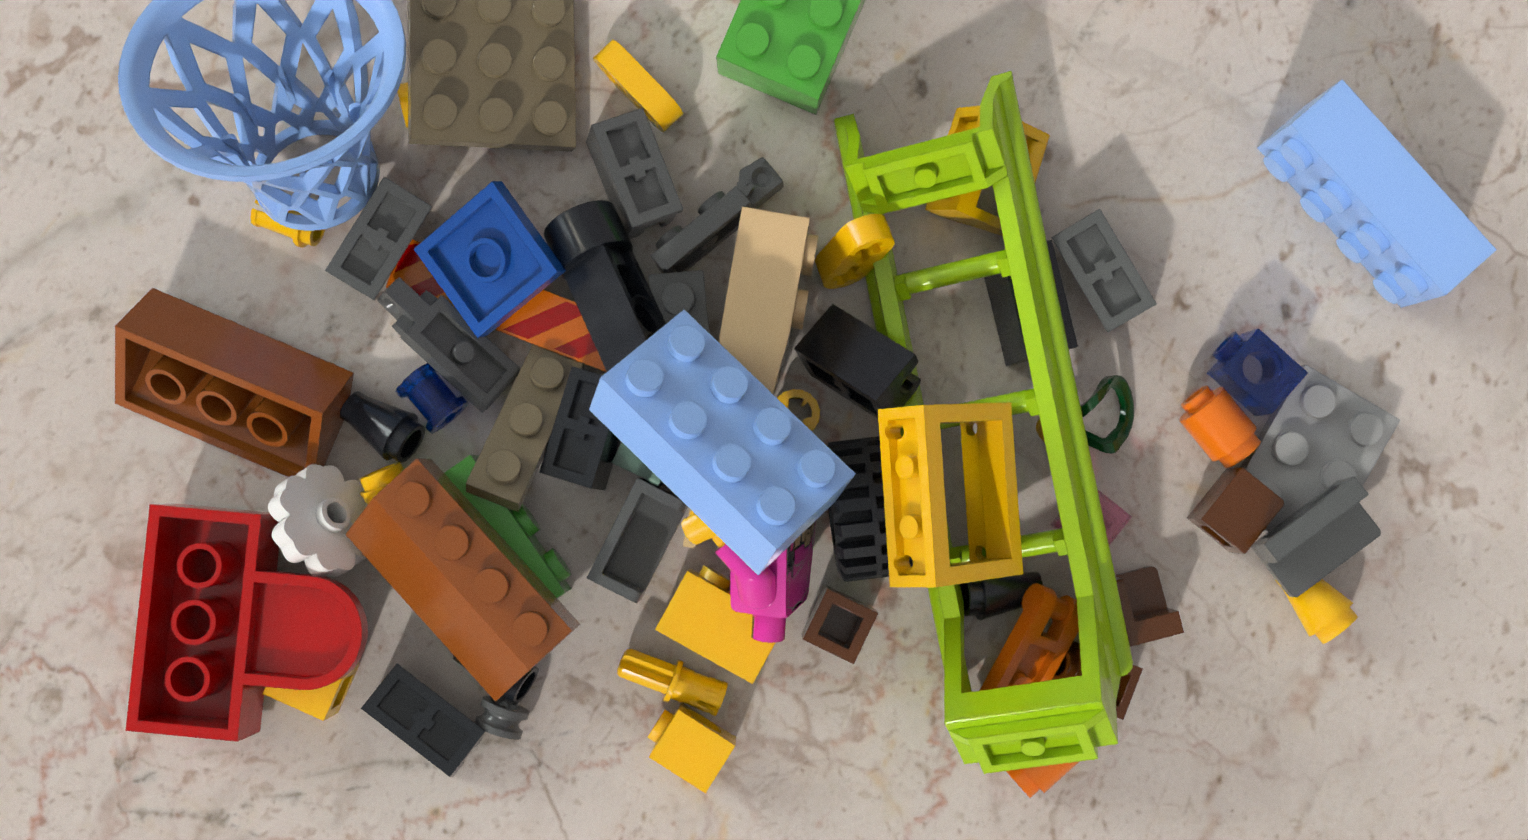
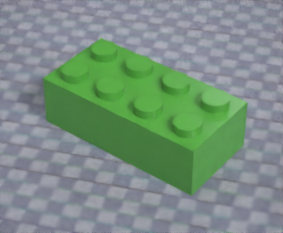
(788, 47)

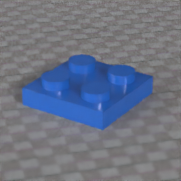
(489, 259)

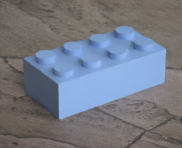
(1375, 198)
(720, 440)

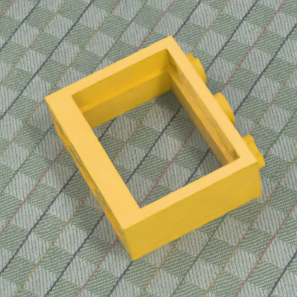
(917, 494)

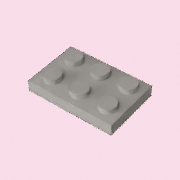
(1317, 439)

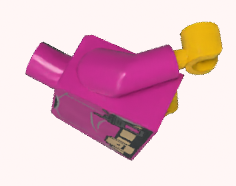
(772, 593)

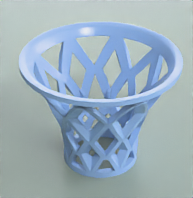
(226, 158)

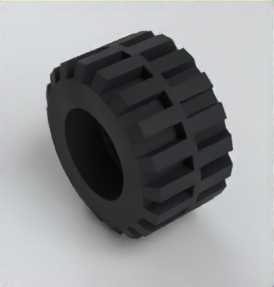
(859, 513)

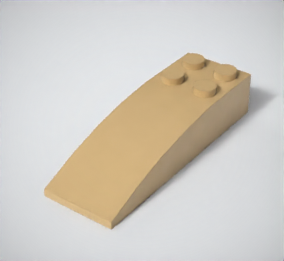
(764, 292)

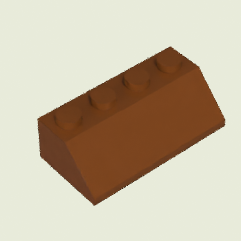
(228, 384)
(460, 577)

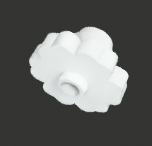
(313, 518)

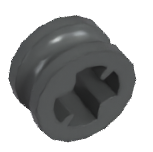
(502, 718)

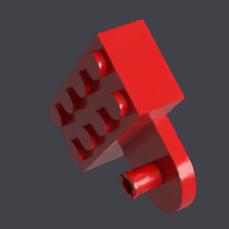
(228, 624)

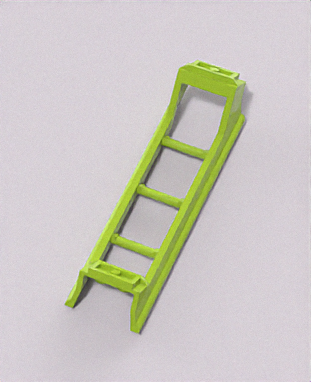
(1050, 718)

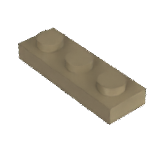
(521, 430)

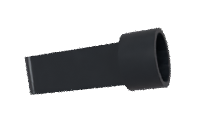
(604, 278)

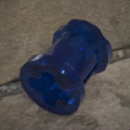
(431, 397)

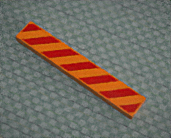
(543, 321)

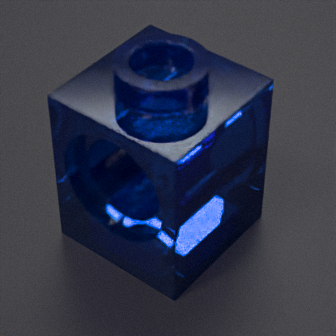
(1278, 376)

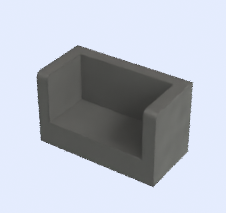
(638, 540)

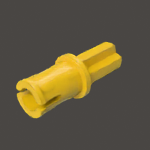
(673, 681)

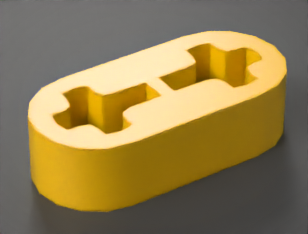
(638, 85)
(854, 250)

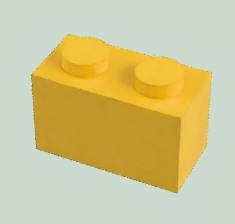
(706, 624)

